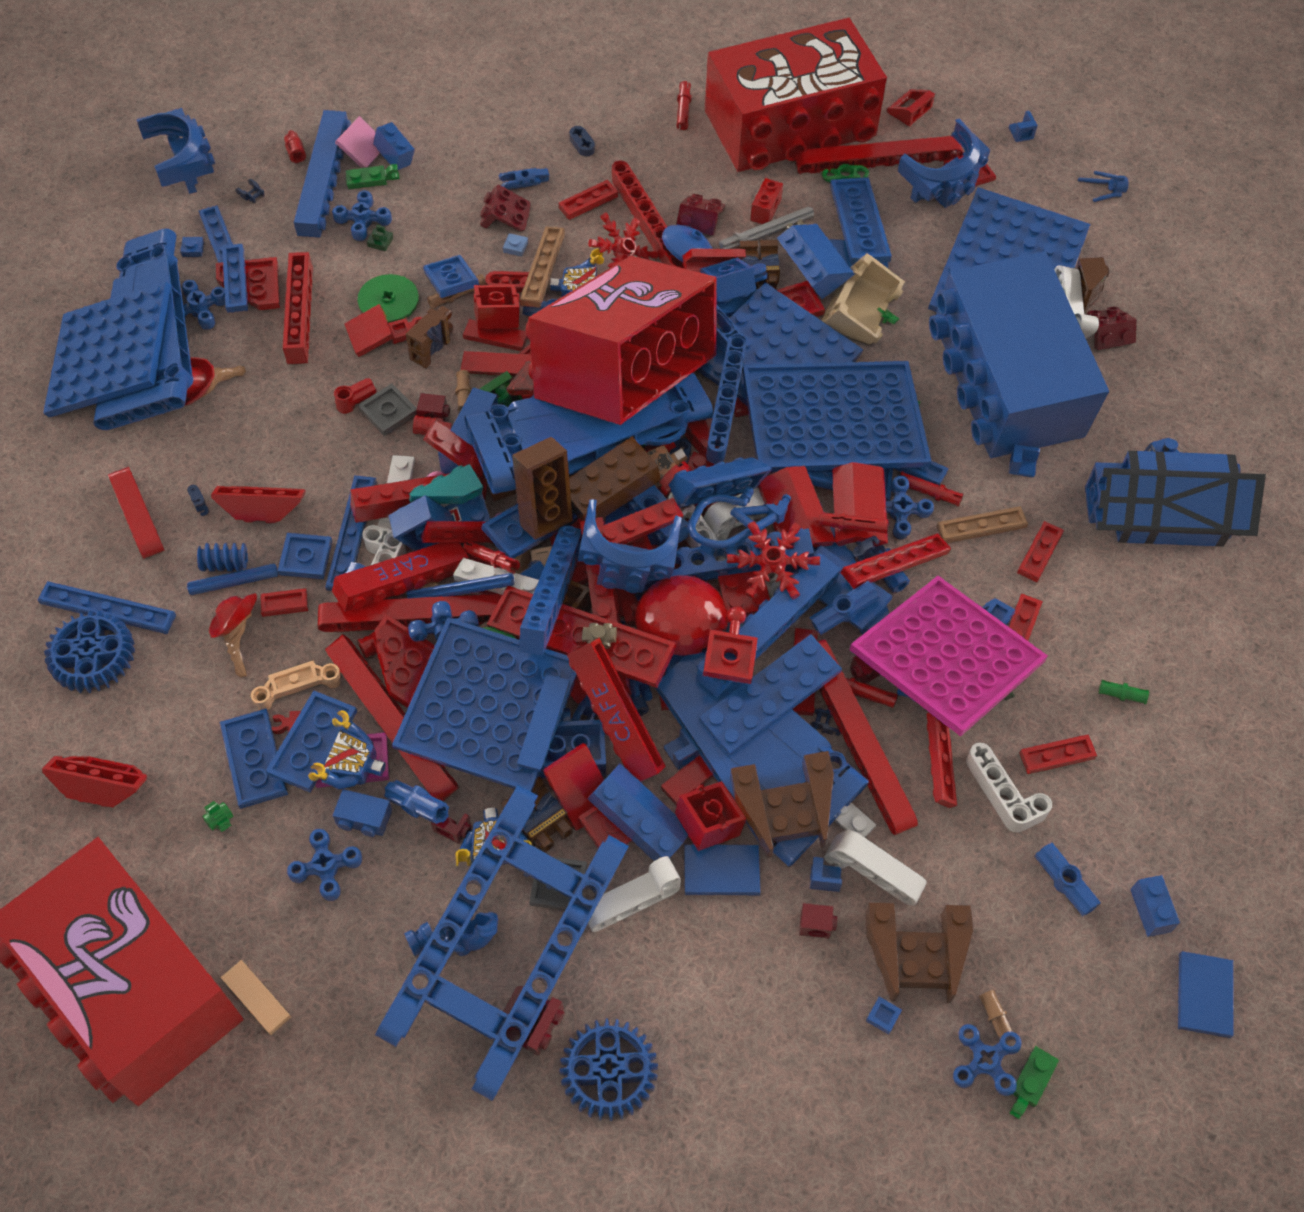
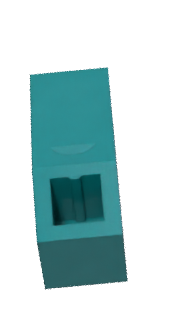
(453, 488)

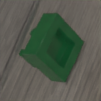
(380, 238)

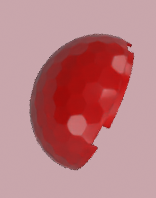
(682, 612)

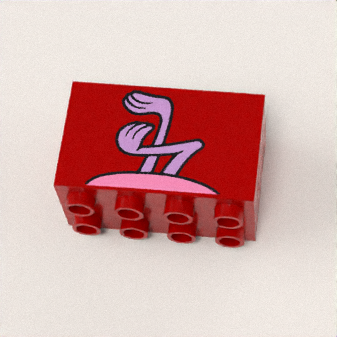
(623, 338)
(112, 976)

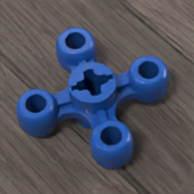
(362, 215)
(199, 304)
(903, 506)
(441, 610)
(326, 873)
(994, 1070)

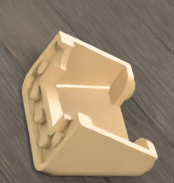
(856, 301)

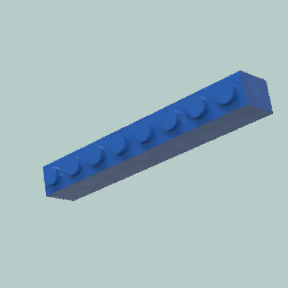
(321, 175)
(778, 615)

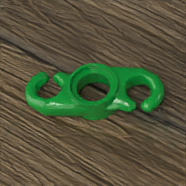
(851, 169)

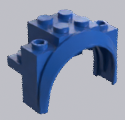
(190, 152)
(952, 179)
(626, 565)

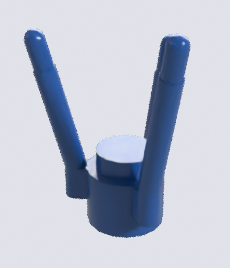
(1116, 184)

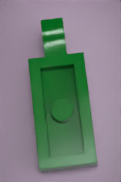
(371, 176)
(1033, 1080)

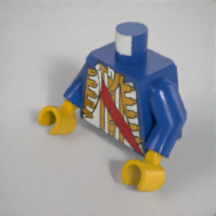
(578, 275)
(349, 758)
(475, 838)

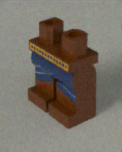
(767, 255)
(429, 335)
(545, 819)

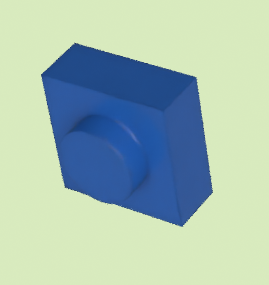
(192, 247)
(883, 1015)

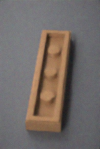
(982, 524)

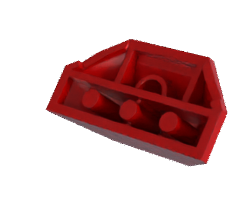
(257, 503)
(94, 779)

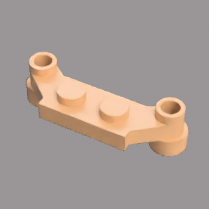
(293, 681)

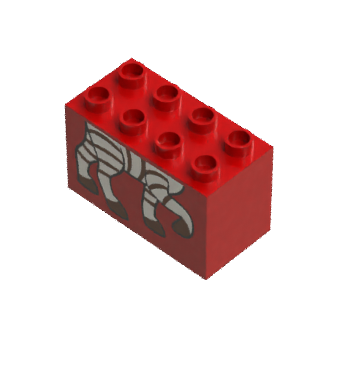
(794, 93)

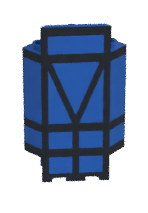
(1175, 498)

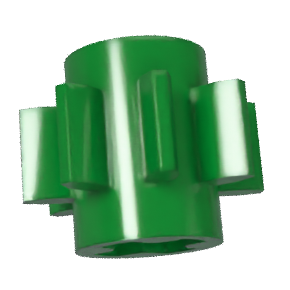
(217, 816)

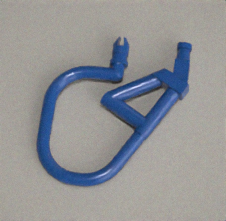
(774, 513)

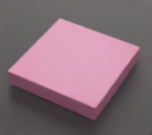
(358, 143)

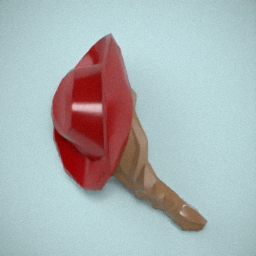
(207, 377)
(231, 624)

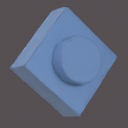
(515, 245)

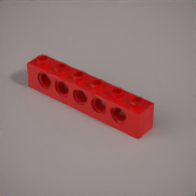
(298, 308)

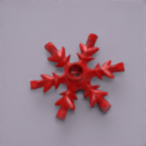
(624, 246)
(773, 560)

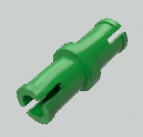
(1123, 691)

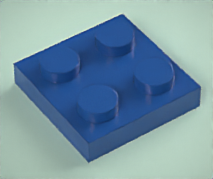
(305, 556)

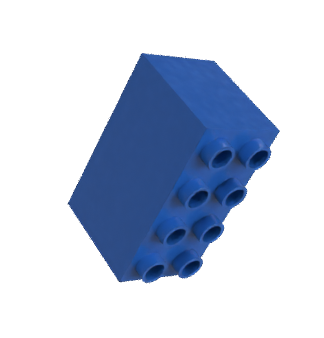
(1017, 354)

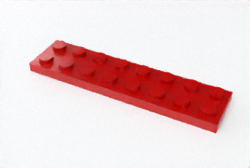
(633, 655)

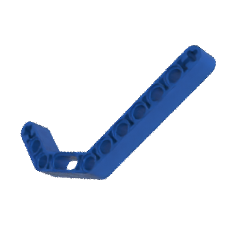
(733, 345)

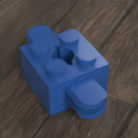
(735, 278)

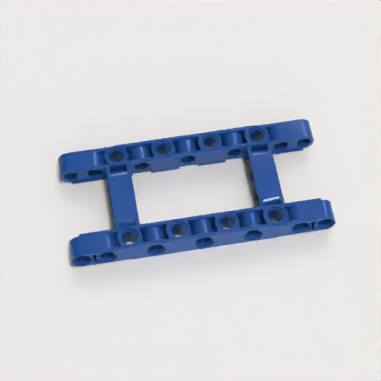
(469, 1008)

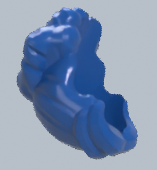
(477, 933)

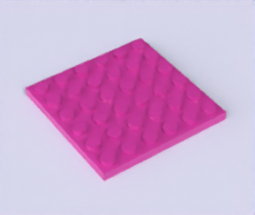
(948, 654)

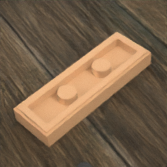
(256, 997)

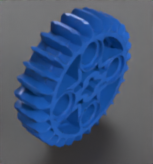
(89, 651)
(598, 1069)

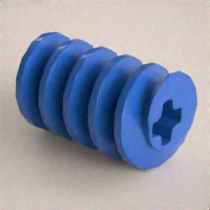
(222, 558)

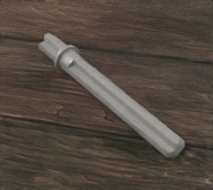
(766, 229)

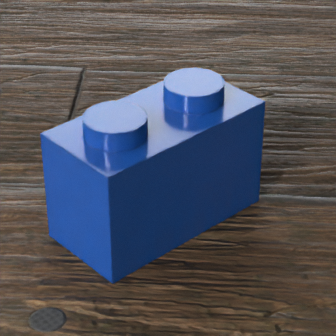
(393, 145)
(362, 813)
(1155, 906)

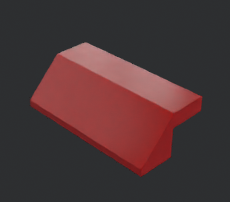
(860, 493)
(804, 504)

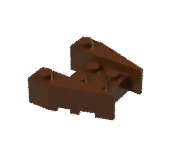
(786, 810)
(920, 957)

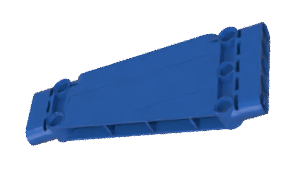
(144, 263)
(586, 438)
(775, 751)

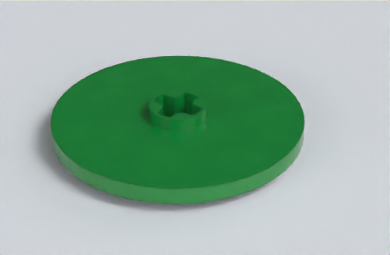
(399, 288)

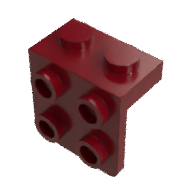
(505, 207)
(700, 213)
(1114, 328)
(539, 1036)

